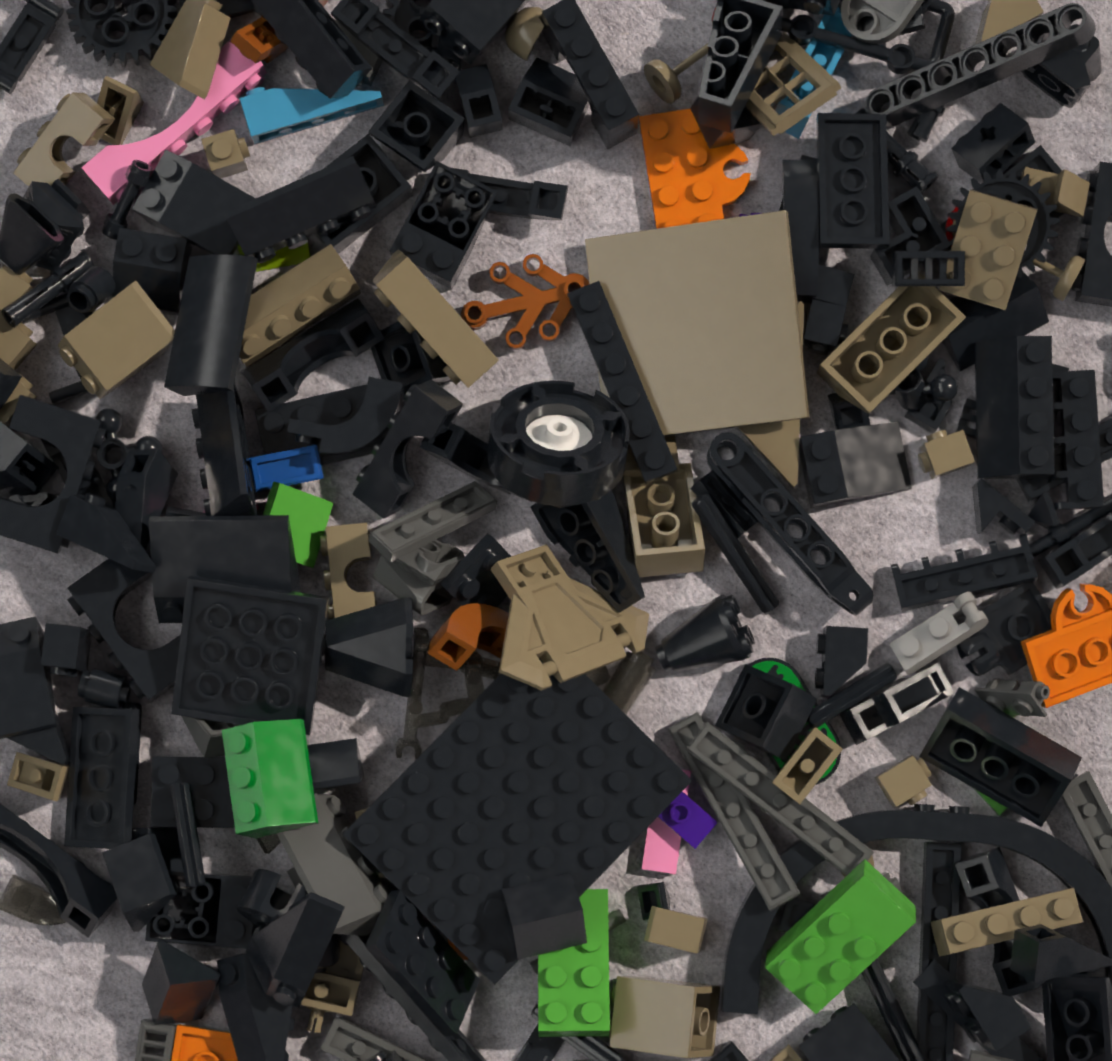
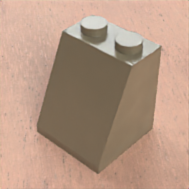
(117, 341)
(664, 1016)

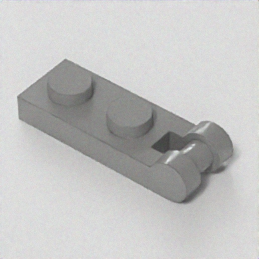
(939, 633)

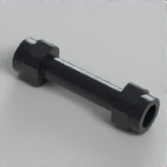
(137, 176)

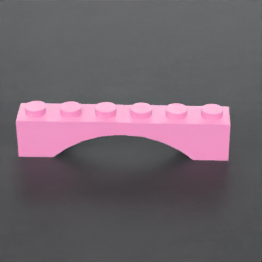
(230, 80)

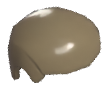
(524, 31)

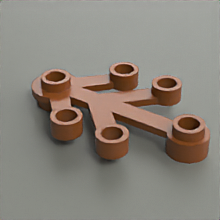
(532, 300)

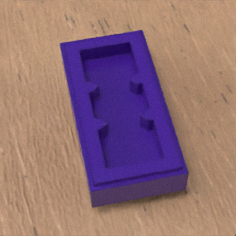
(688, 819)

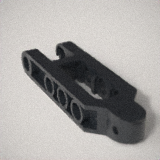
(752, 485)

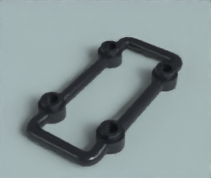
(899, 58)

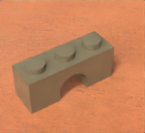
(76, 118)
(344, 548)

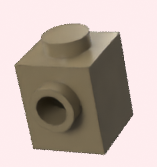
(226, 153)
(945, 453)
(905, 781)

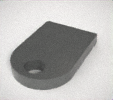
(888, 15)

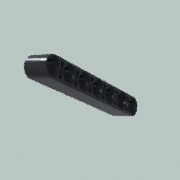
(995, 68)

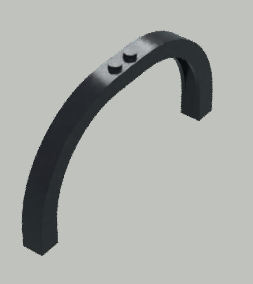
(754, 918)

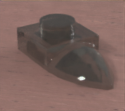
(29, 902)

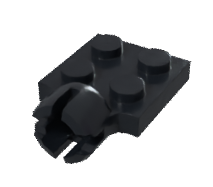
(1011, 620)

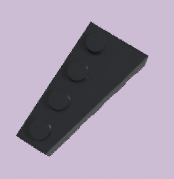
(737, 53)

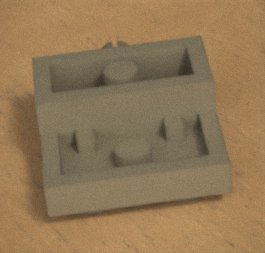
(334, 989)

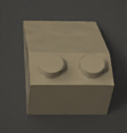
(663, 524)

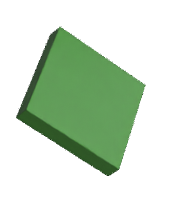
(307, 519)

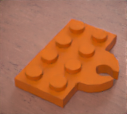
(684, 173)
(1078, 648)

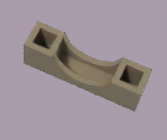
(1001, 921)

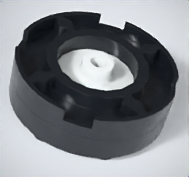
(558, 443)

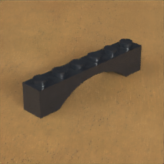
(78, 892)

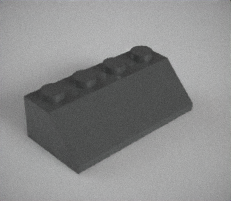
(336, 868)

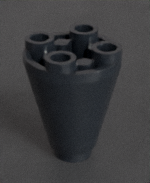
(707, 638)

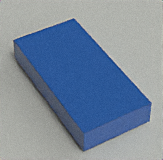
(286, 467)

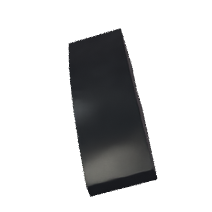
(897, 703)

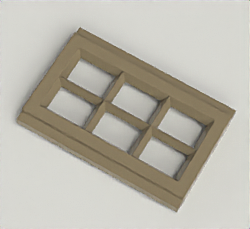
(809, 71)

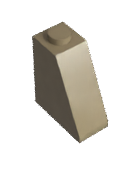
(193, 46)

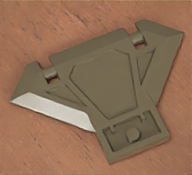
(560, 622)

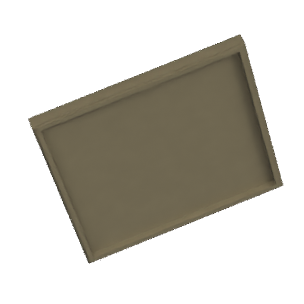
(708, 319)

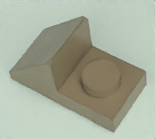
(1066, 190)
(38, 776)

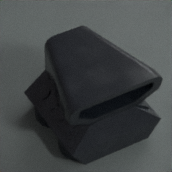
(1069, 73)
(38, 229)

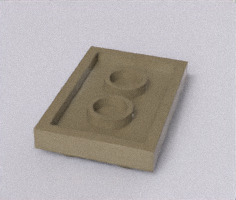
(994, 242)

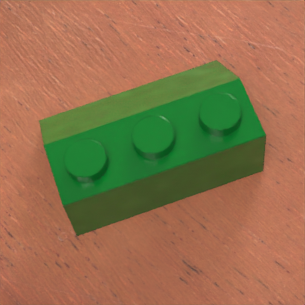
(269, 777)

